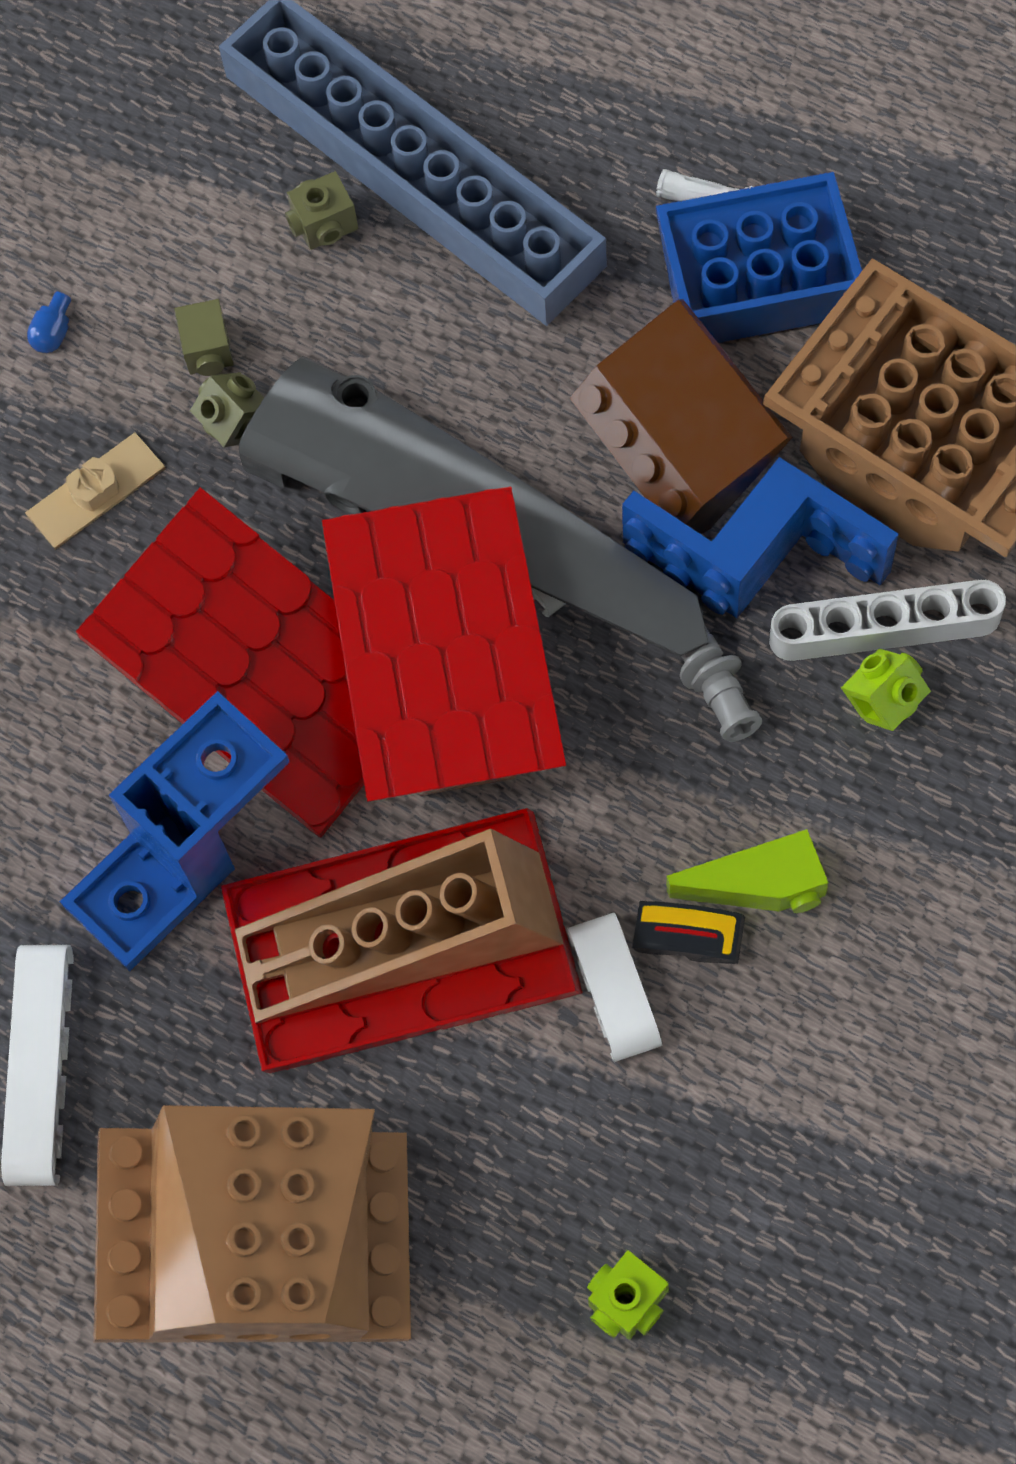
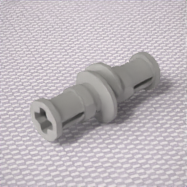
(714, 675)

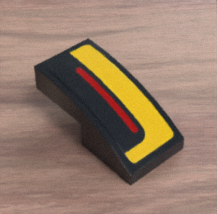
(688, 931)

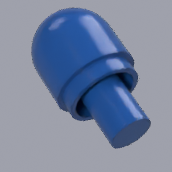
(49, 325)

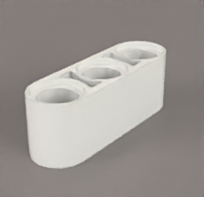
(615, 987)

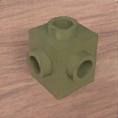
(321, 211)
(226, 406)

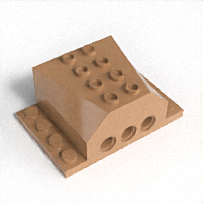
(909, 413)
(252, 1228)

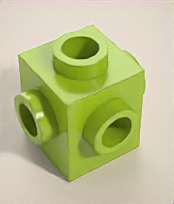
(886, 688)
(632, 1278)

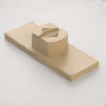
(94, 490)

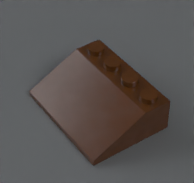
(681, 418)

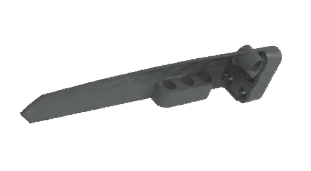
(396, 458)

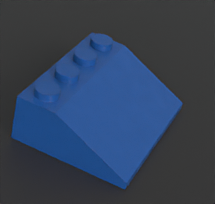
(760, 255)

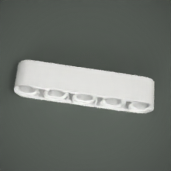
(903, 606)
(35, 1065)

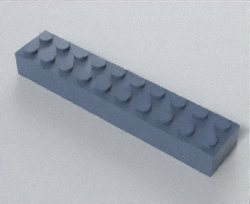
(415, 158)

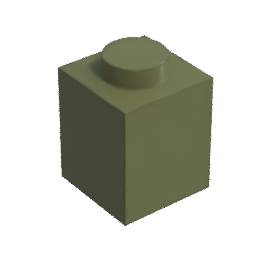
(204, 337)

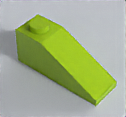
(763, 877)

